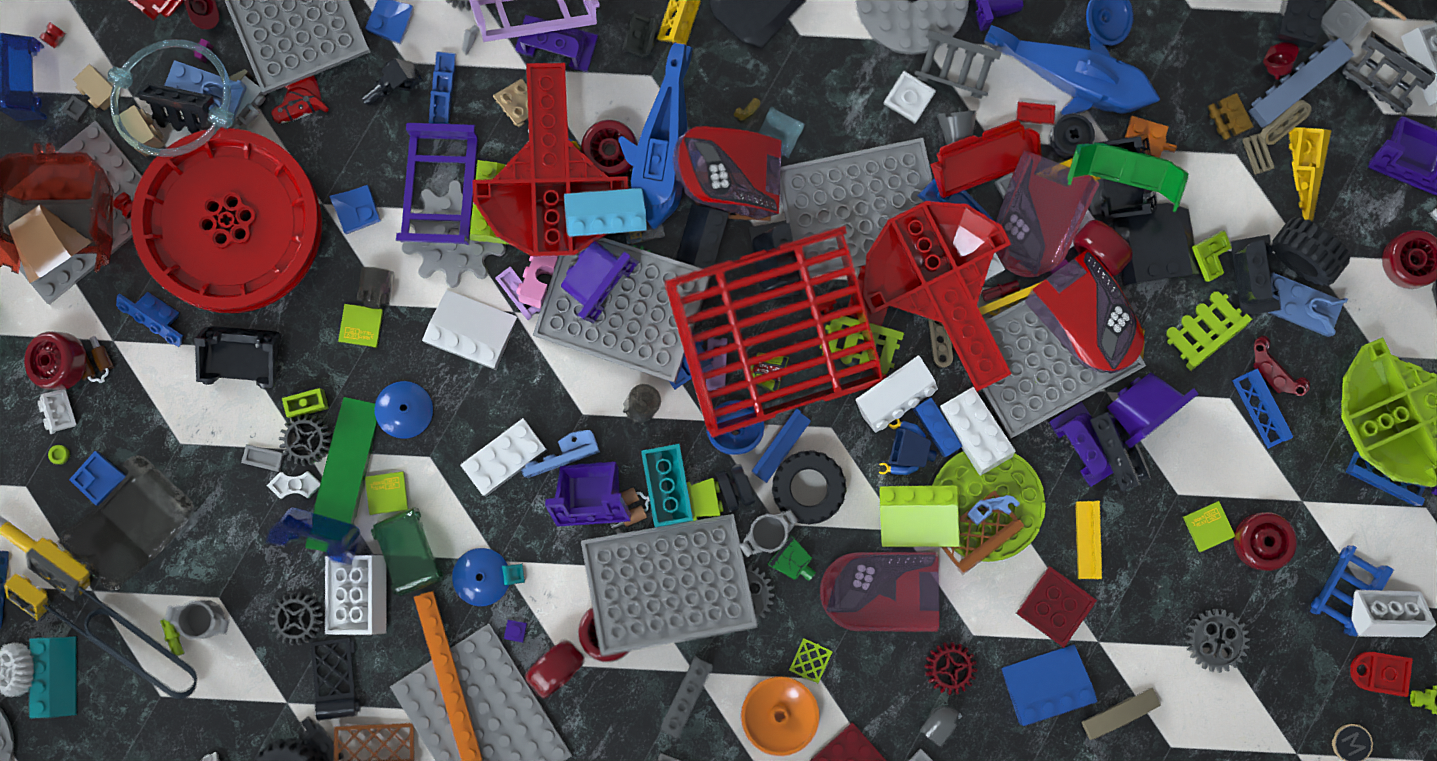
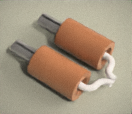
(637, 513)

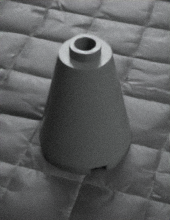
(957, 125)

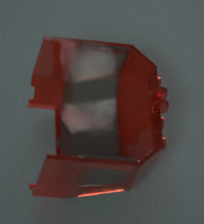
(66, 185)

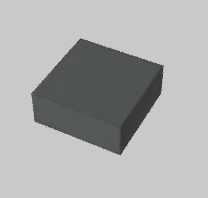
(75, 108)

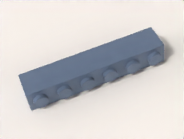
(1299, 84)

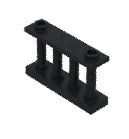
(1125, 462)

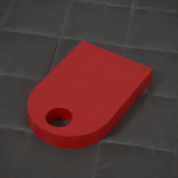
(1382, 673)

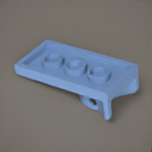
(200, 81)
(1306, 305)
(572, 451)

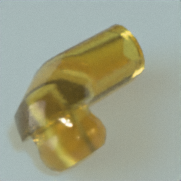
(748, 111)

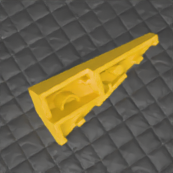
(1309, 156)

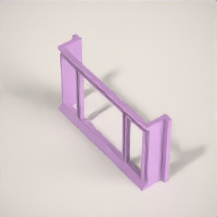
(534, 28)

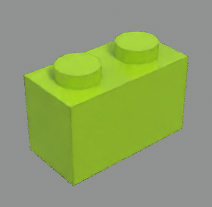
(305, 403)

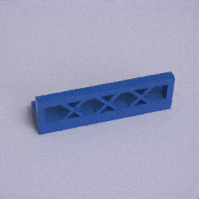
(1269, 405)
(781, 446)
(1384, 482)

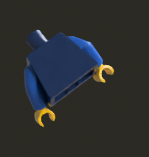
(909, 449)

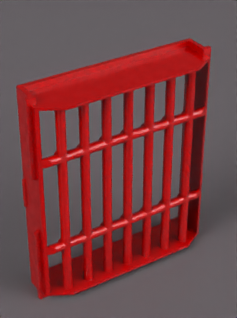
(760, 414)

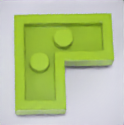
(1207, 254)

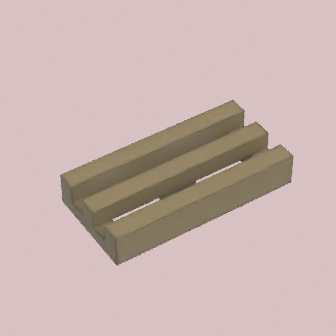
(1264, 149)

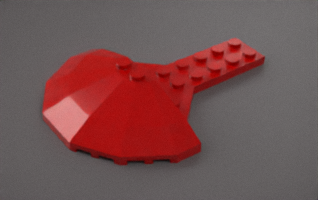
(527, 196)
(935, 267)

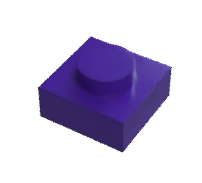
(515, 631)

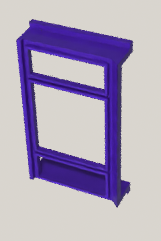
(440, 131)

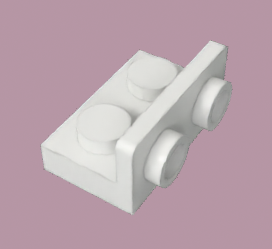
(56, 411)

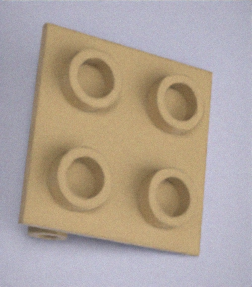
(514, 101)

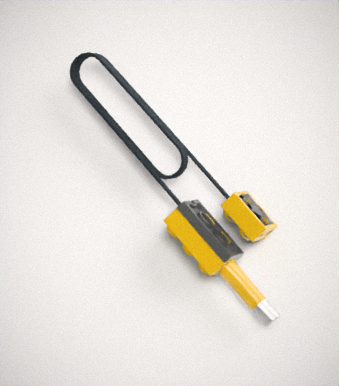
(72, 580)

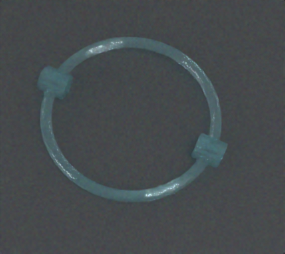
(217, 116)

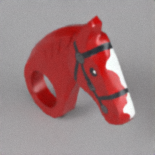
(300, 100)

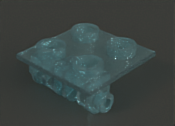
(782, 128)

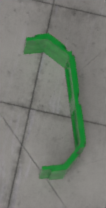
(1130, 169)

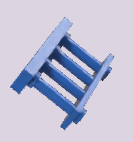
(1380, 574)

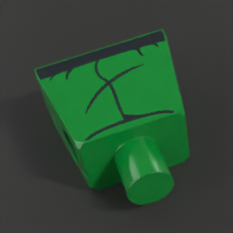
(792, 560)

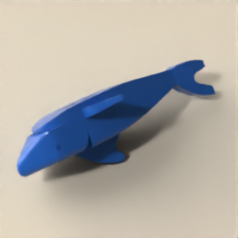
(1084, 74)
(654, 154)

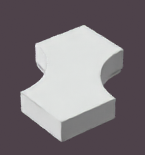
(284, 485)

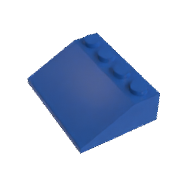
(1048, 685)

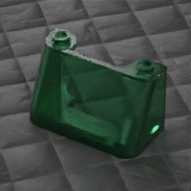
(407, 552)

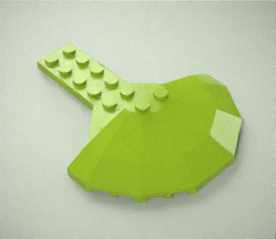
(1392, 414)

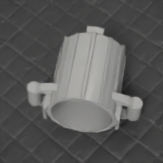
(768, 533)
(198, 619)

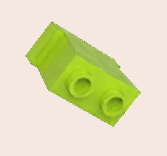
(704, 499)

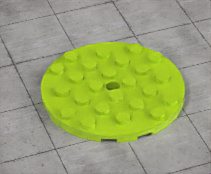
(1009, 478)

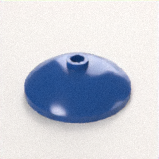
(1109, 20)
(403, 423)
(743, 442)
(482, 592)

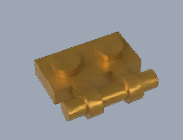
(1234, 113)

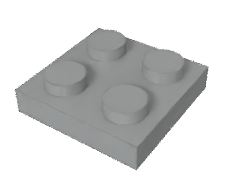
(1344, 20)

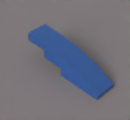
(442, 88)

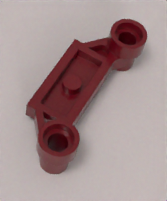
(1274, 372)

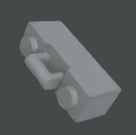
(252, 97)

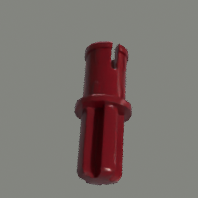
(1000, 290)

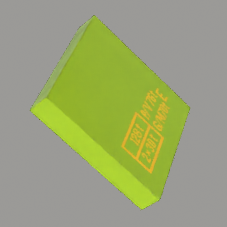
(360, 325)
(386, 493)
(1209, 526)

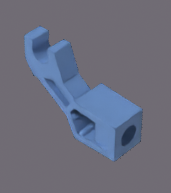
(993, 504)

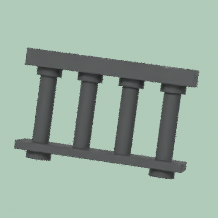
(953, 45)

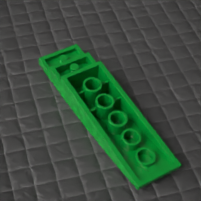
(346, 465)

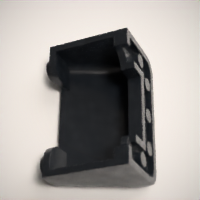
(1125, 199)
(237, 355)

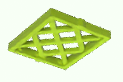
(798, 654)

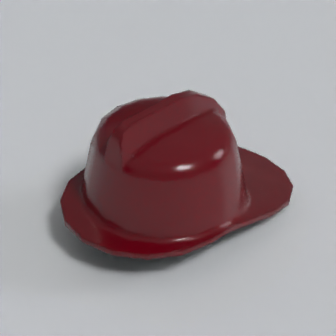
(203, 13)
(1281, 59)

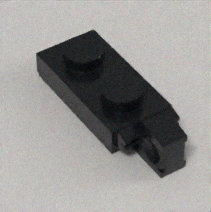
(319, 738)

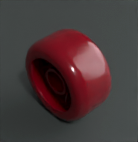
(602, 135)
(1105, 244)
(1397, 262)
(55, 360)
(1250, 541)
(589, 640)
(555, 668)

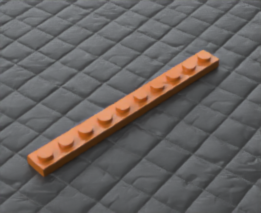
(448, 677)

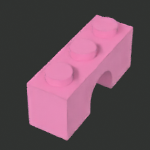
(532, 291)

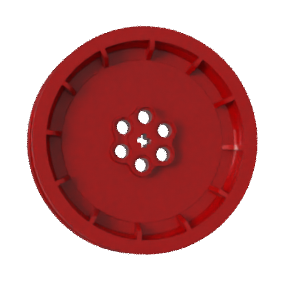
(241, 273)

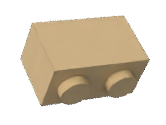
(93, 84)

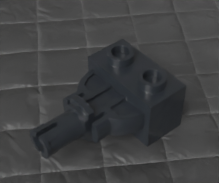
(397, 75)

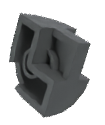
(940, 724)

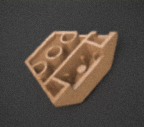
(44, 241)

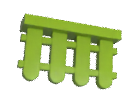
(1217, 328)
(889, 343)

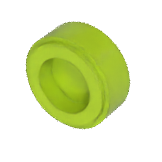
(58, 454)

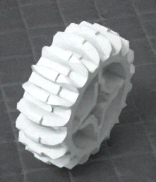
(15, 669)

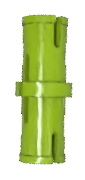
(172, 637)

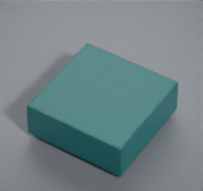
(513, 574)

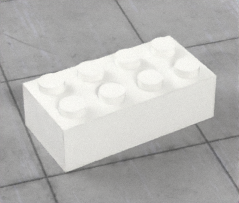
(977, 431)
(503, 457)

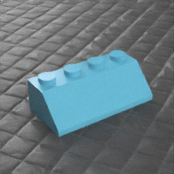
(605, 212)

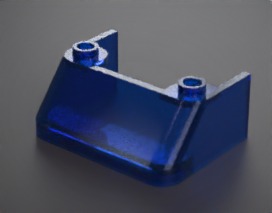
(16, 77)

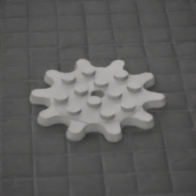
(448, 257)

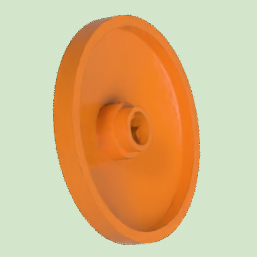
(780, 716)

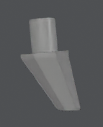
(469, 37)

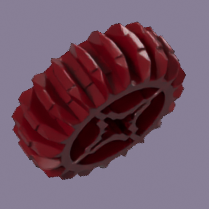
(953, 677)

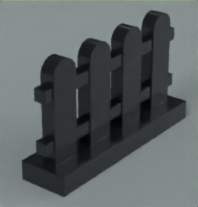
(175, 101)

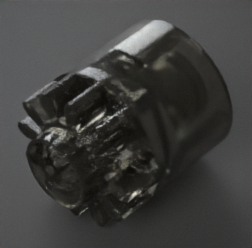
(375, 287)
(642, 403)

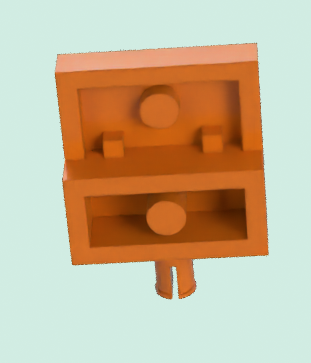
(1155, 132)

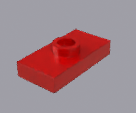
(1035, 113)

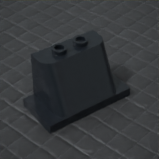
(770, 237)
(1254, 275)

